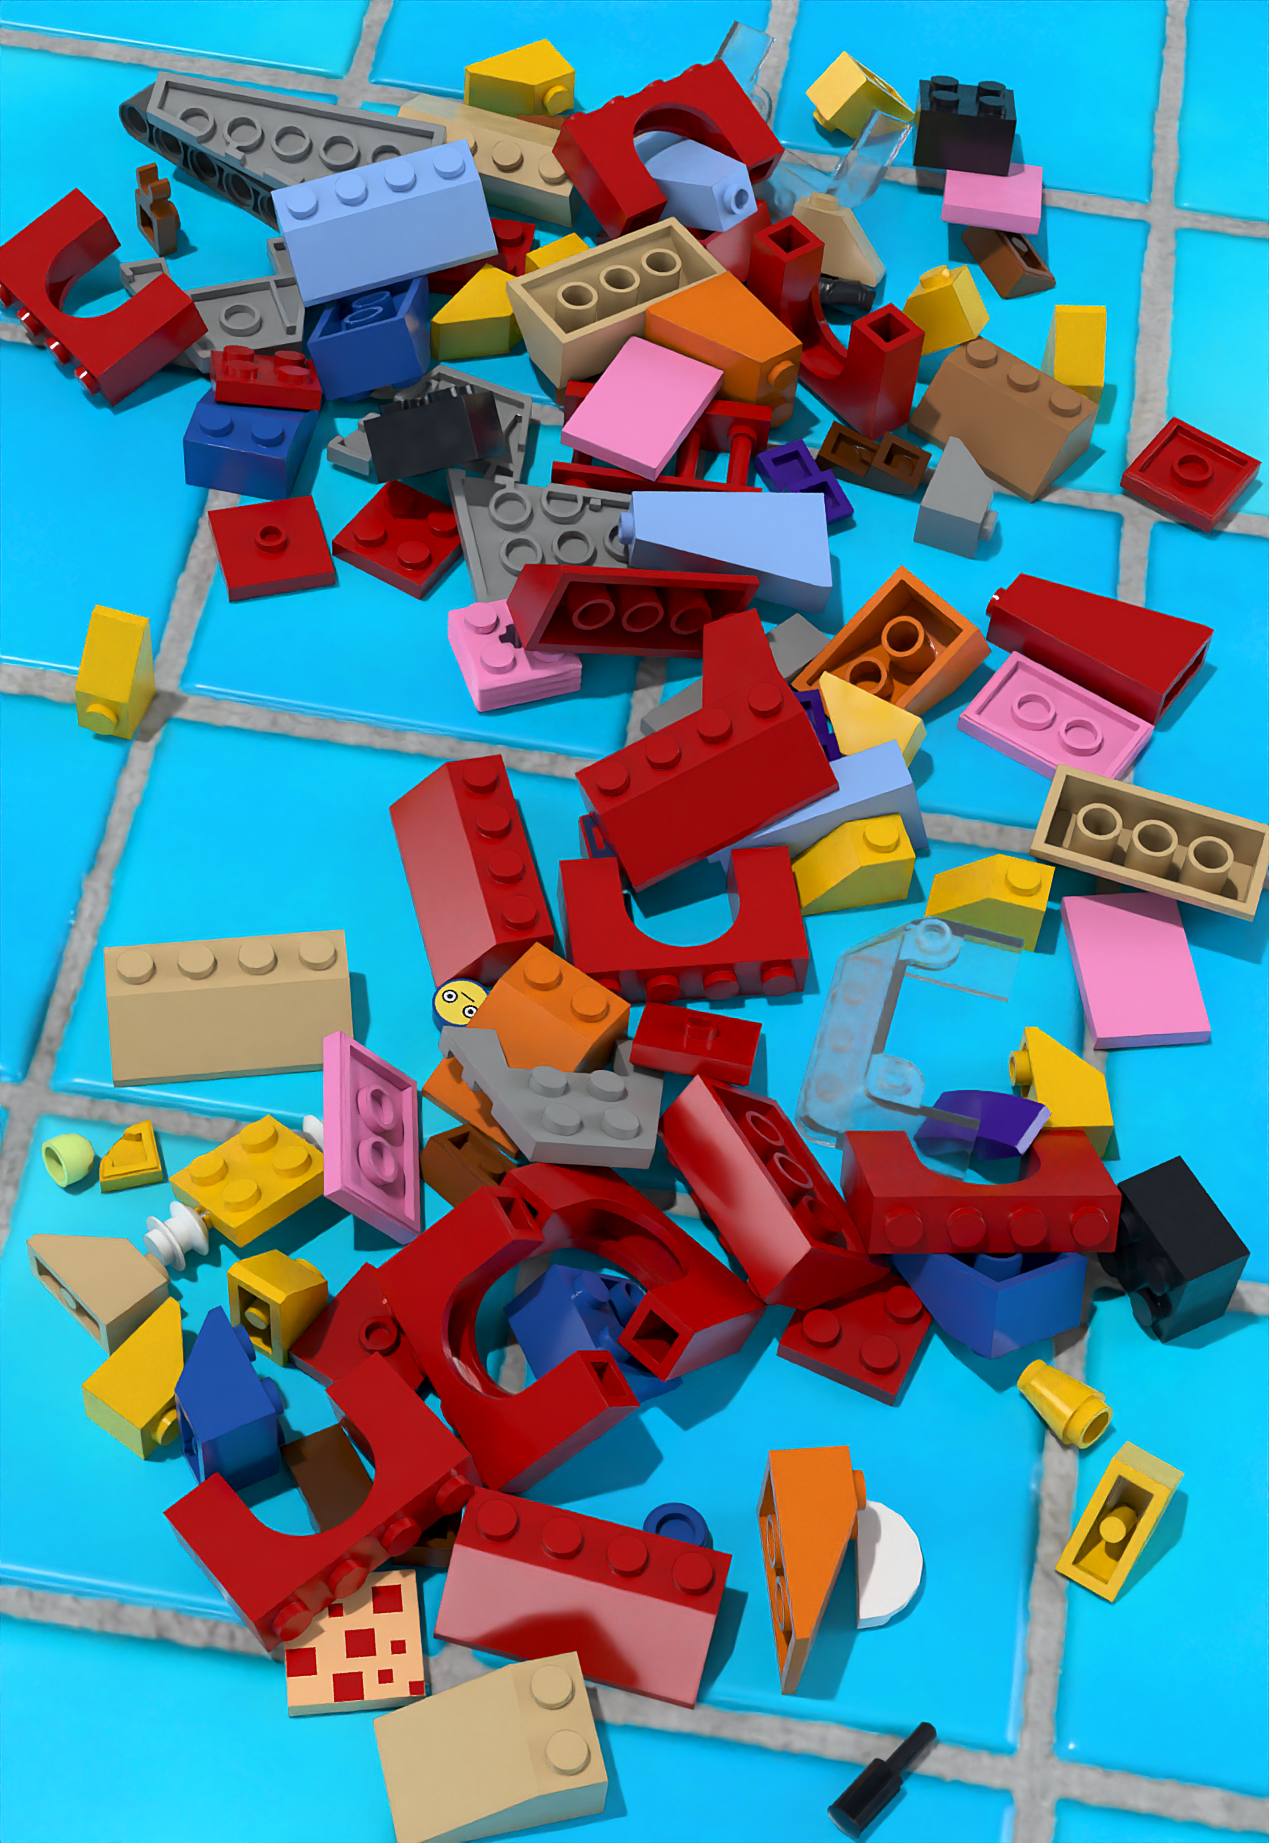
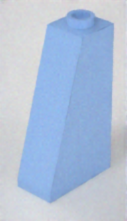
(699, 183)
(735, 533)
(869, 786)

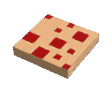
(360, 1651)

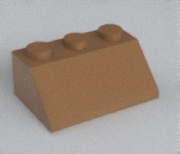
(1007, 415)

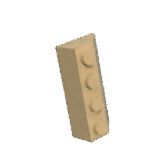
(510, 157)
(591, 303)
(1153, 842)
(225, 1006)

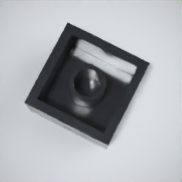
(964, 126)
(434, 436)
(1174, 1251)

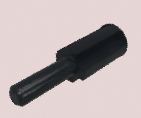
(878, 1784)

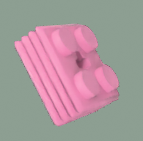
(496, 663)

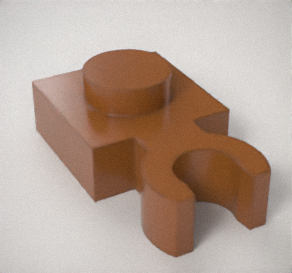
(155, 214)

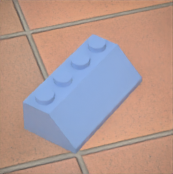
(384, 222)

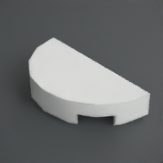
(885, 1564)

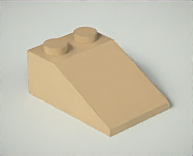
(493, 1755)

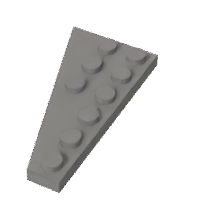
(281, 135)
(521, 524)

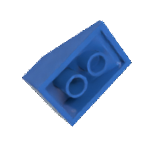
(373, 340)
(247, 447)
(998, 1298)

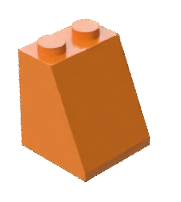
(735, 333)

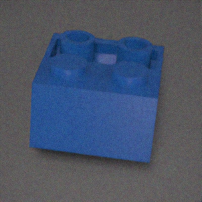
(580, 1311)
(225, 1408)

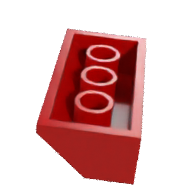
(622, 609)
(706, 781)
(470, 871)
(766, 1195)
(561, 1582)

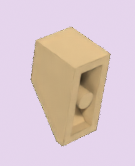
(846, 248)
(100, 1283)

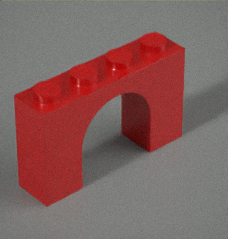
(698, 104)
(110, 350)
(877, 374)
(756, 956)
(1056, 1206)
(435, 1297)
(693, 1301)
(286, 1579)

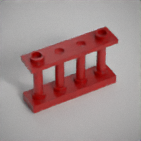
(722, 427)

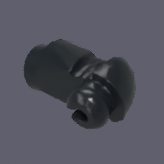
(846, 296)

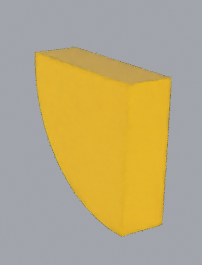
(131, 1160)

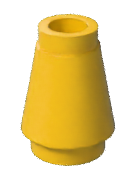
(1066, 1404)

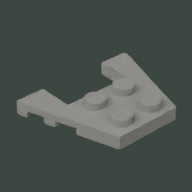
(246, 313)
(513, 411)
(560, 1114)

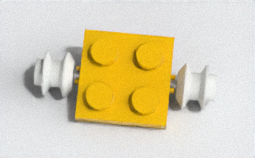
(240, 1189)

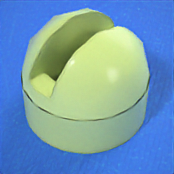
(67, 1158)

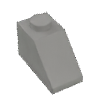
(956, 504)

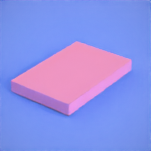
(995, 201)
(642, 407)
(1052, 721)
(1134, 970)
(370, 1138)

